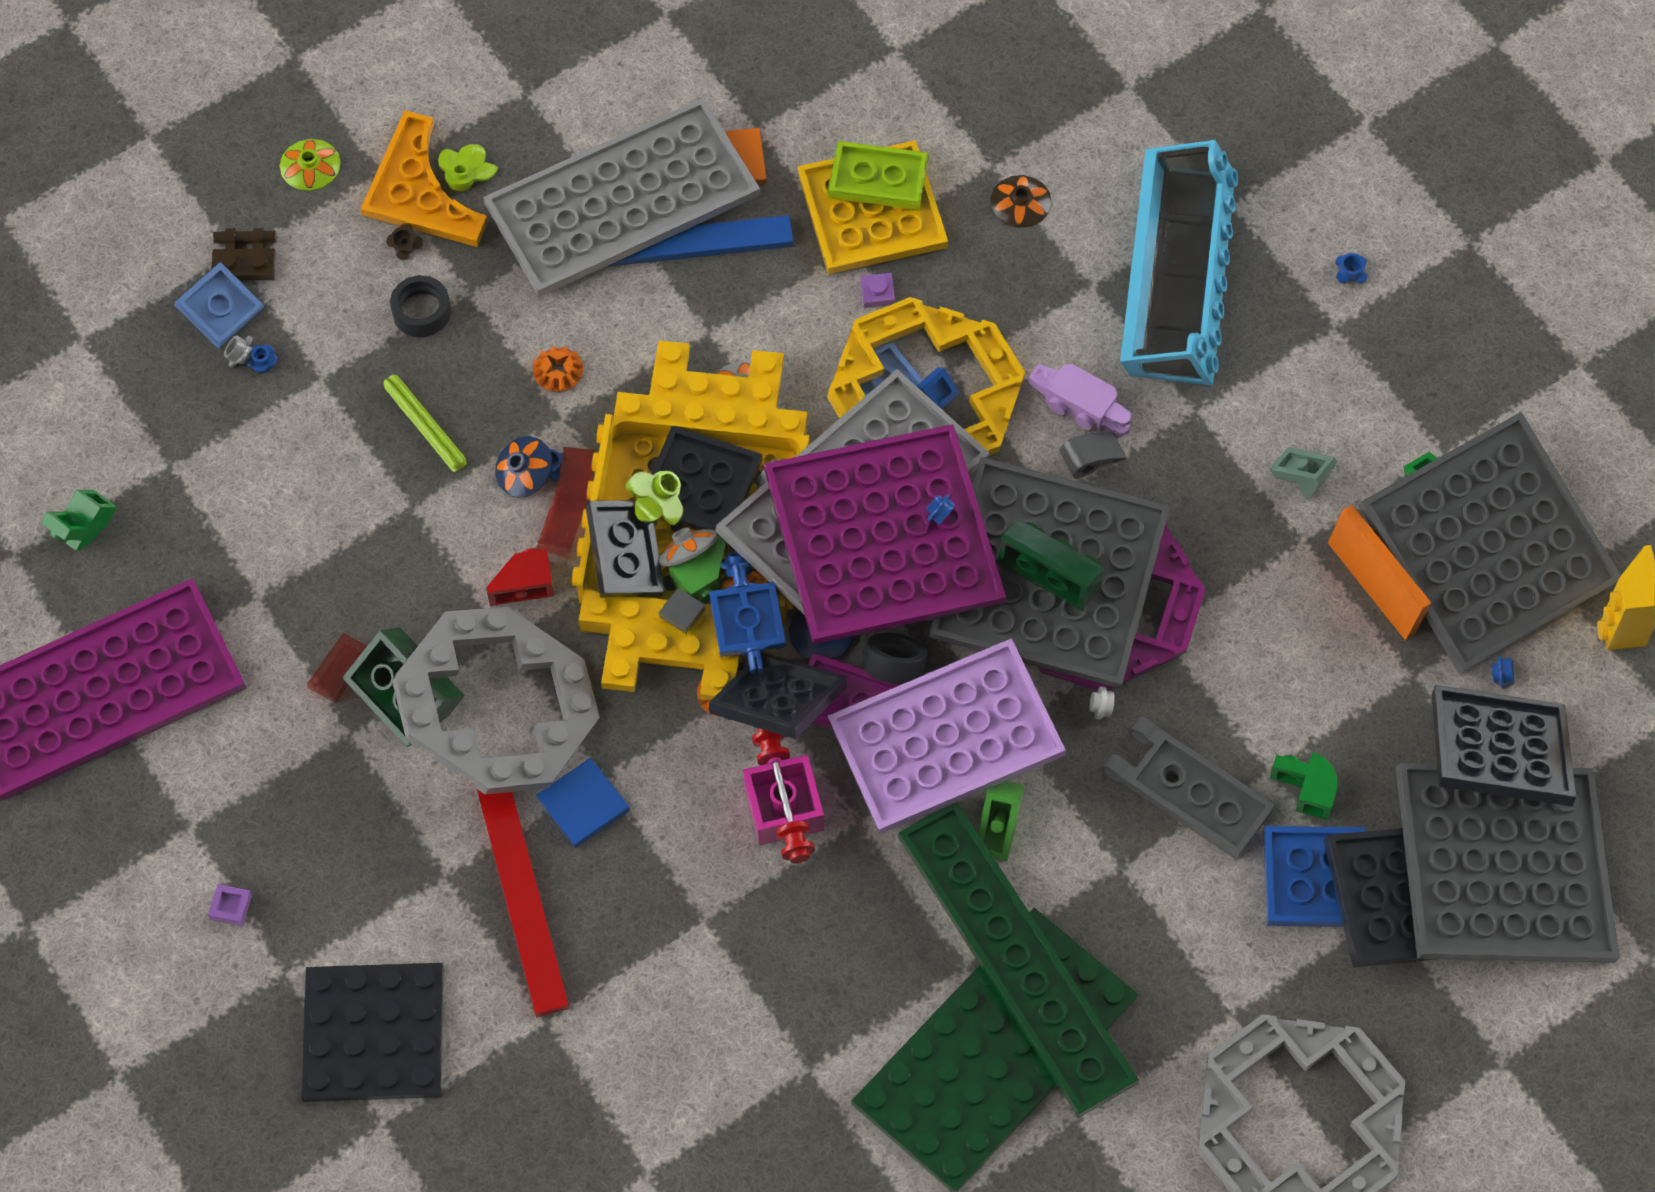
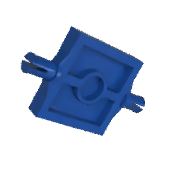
(747, 619)

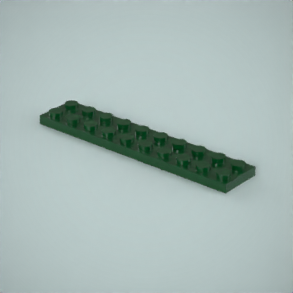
(1018, 959)

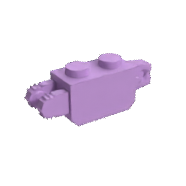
(1082, 398)

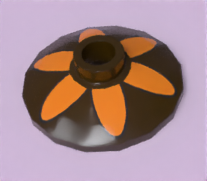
(1021, 211)

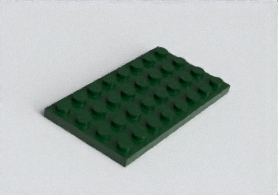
(973, 1071)

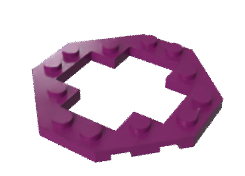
(1177, 621)

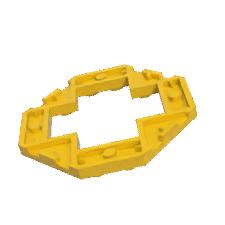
(945, 330)

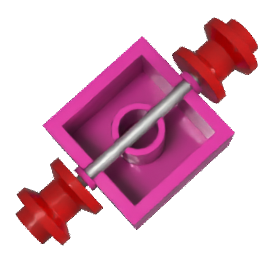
(783, 798)

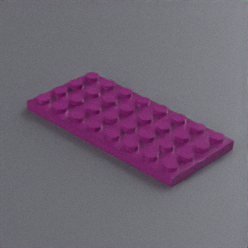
(110, 685)

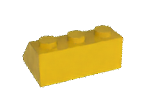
(1631, 608)

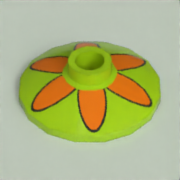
(310, 174)

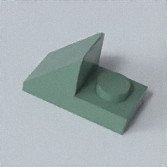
(1305, 468)

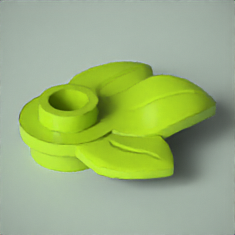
(465, 166)
(653, 499)

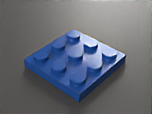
(1300, 876)

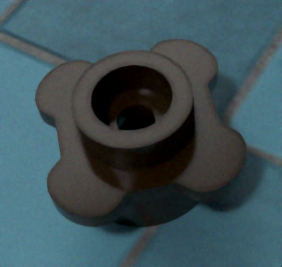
(398, 235)

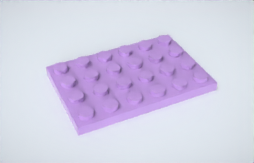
(946, 736)

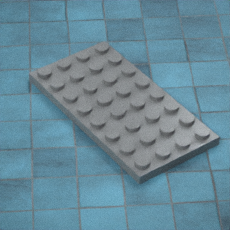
(621, 197)
(887, 411)

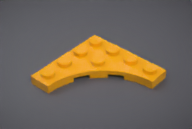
(410, 193)

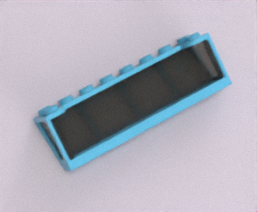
(1179, 264)

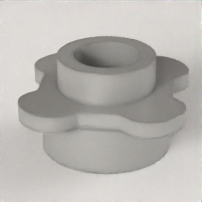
(238, 350)

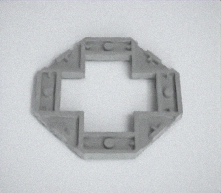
(459, 748)
(1307, 1044)

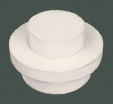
(1102, 703)

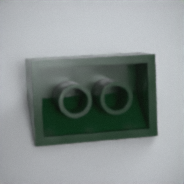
(1050, 563)
(373, 677)

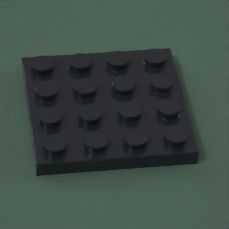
(1503, 745)
(1373, 895)
(373, 1032)

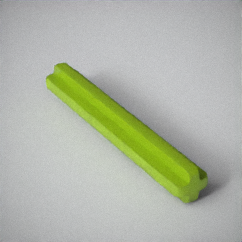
(425, 423)

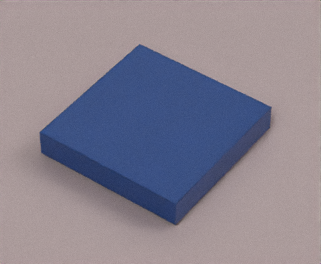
(583, 802)

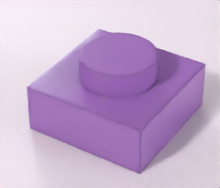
(877, 290)
(230, 905)

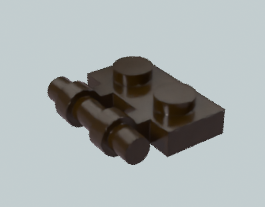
(246, 263)

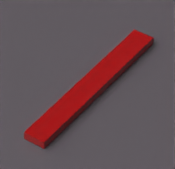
(523, 903)

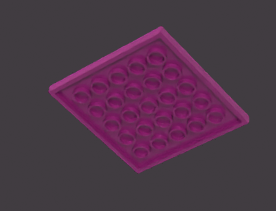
(865, 540)

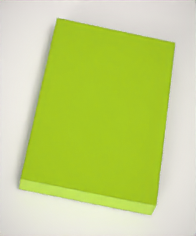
(878, 175)

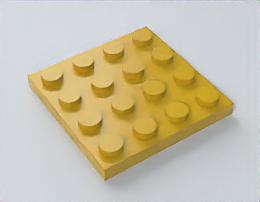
(866, 233)

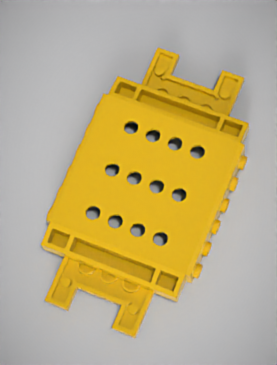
(709, 404)

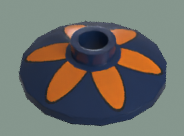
(532, 471)

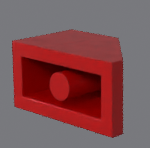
(522, 578)

